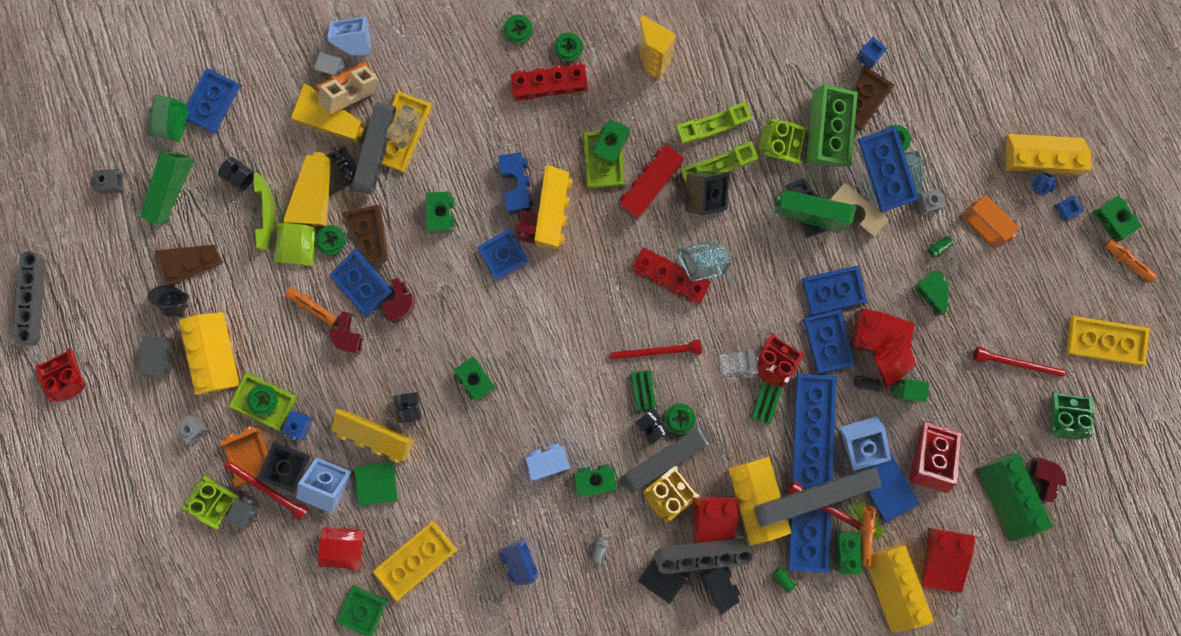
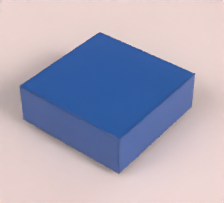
(1069, 208)

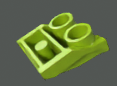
(782, 141)
(295, 244)
(209, 501)

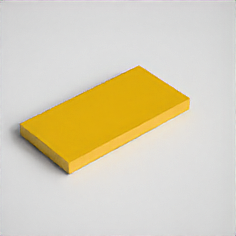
(394, 156)
(1107, 341)
(414, 561)

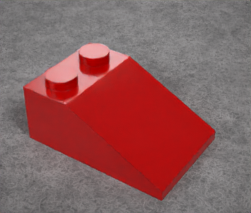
(876, 329)
(936, 458)
(714, 518)
(947, 559)

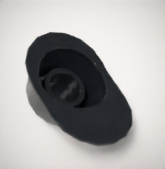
(169, 300)

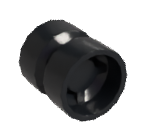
(234, 172)
(406, 414)
(652, 426)

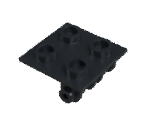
(341, 169)
(662, 584)

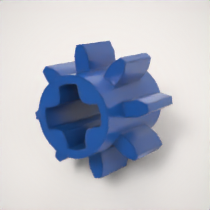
(1043, 183)

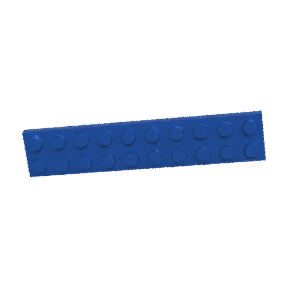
(812, 466)

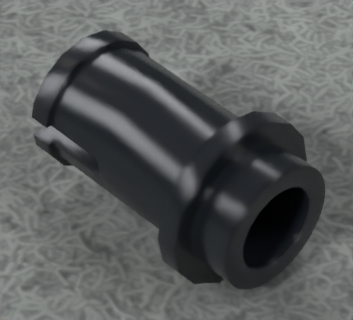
(866, 383)

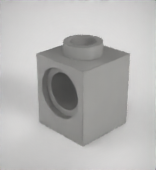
(329, 65)
(930, 202)
(191, 430)

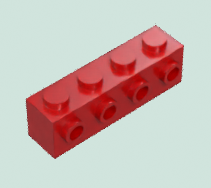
(549, 82)
(652, 182)
(670, 275)

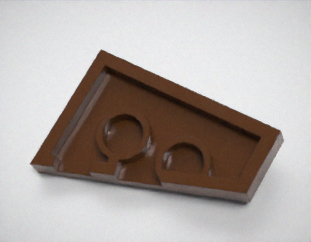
(871, 93)
(370, 233)
(186, 262)

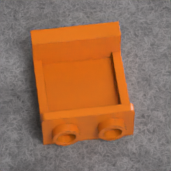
(246, 451)

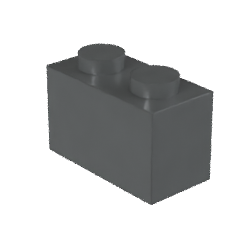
(155, 356)

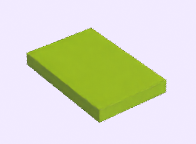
(598, 172)
(277, 417)

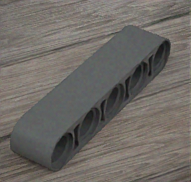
(374, 148)
(24, 290)
(666, 459)
(703, 556)

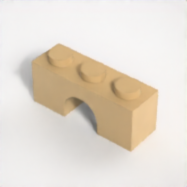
(359, 86)
(871, 218)

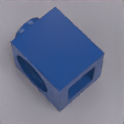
(871, 53)

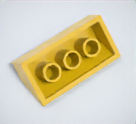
(655, 47)
(1047, 154)
(552, 208)
(209, 353)
(372, 435)
(753, 485)
(899, 589)

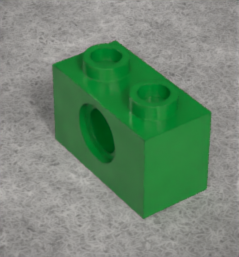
(619, 134)
(438, 201)
(1107, 217)
(484, 385)
(911, 391)
(583, 483)
(848, 552)

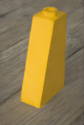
(314, 116)
(311, 192)

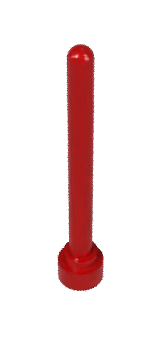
(692, 347)
(982, 354)
(796, 487)
(296, 509)

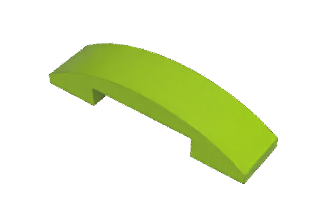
(714, 124)
(726, 162)
(264, 235)

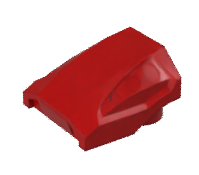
(777, 361)
(894, 361)
(60, 377)
(340, 548)

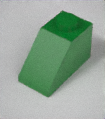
(934, 291)

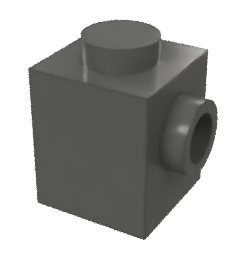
(107, 181)
(242, 512)

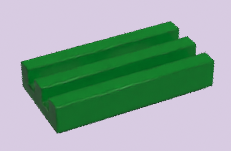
(641, 374)
(774, 404)

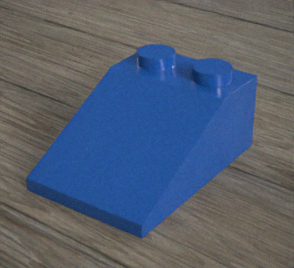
(519, 562)

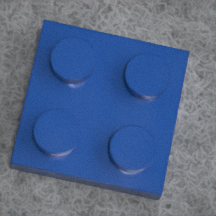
(503, 254)

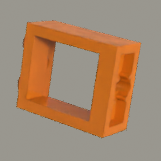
(990, 222)

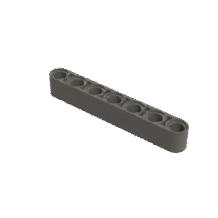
(817, 496)

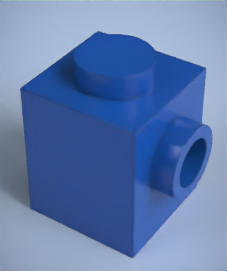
(297, 425)

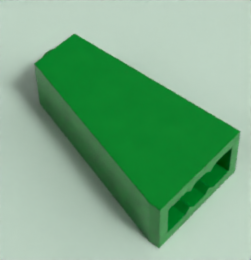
(165, 186)
(815, 210)

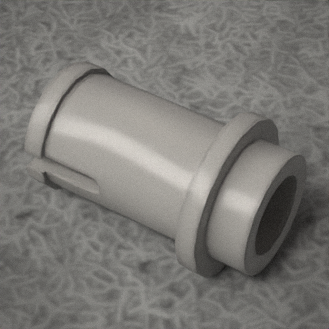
(600, 550)

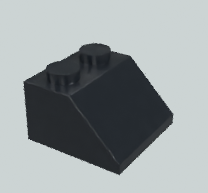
(706, 192)
(283, 467)
(720, 588)

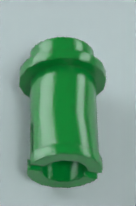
(940, 246)
(783, 579)

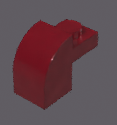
(527, 227)
(402, 305)
(343, 338)
(1050, 474)

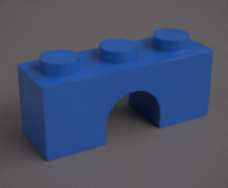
(513, 167)

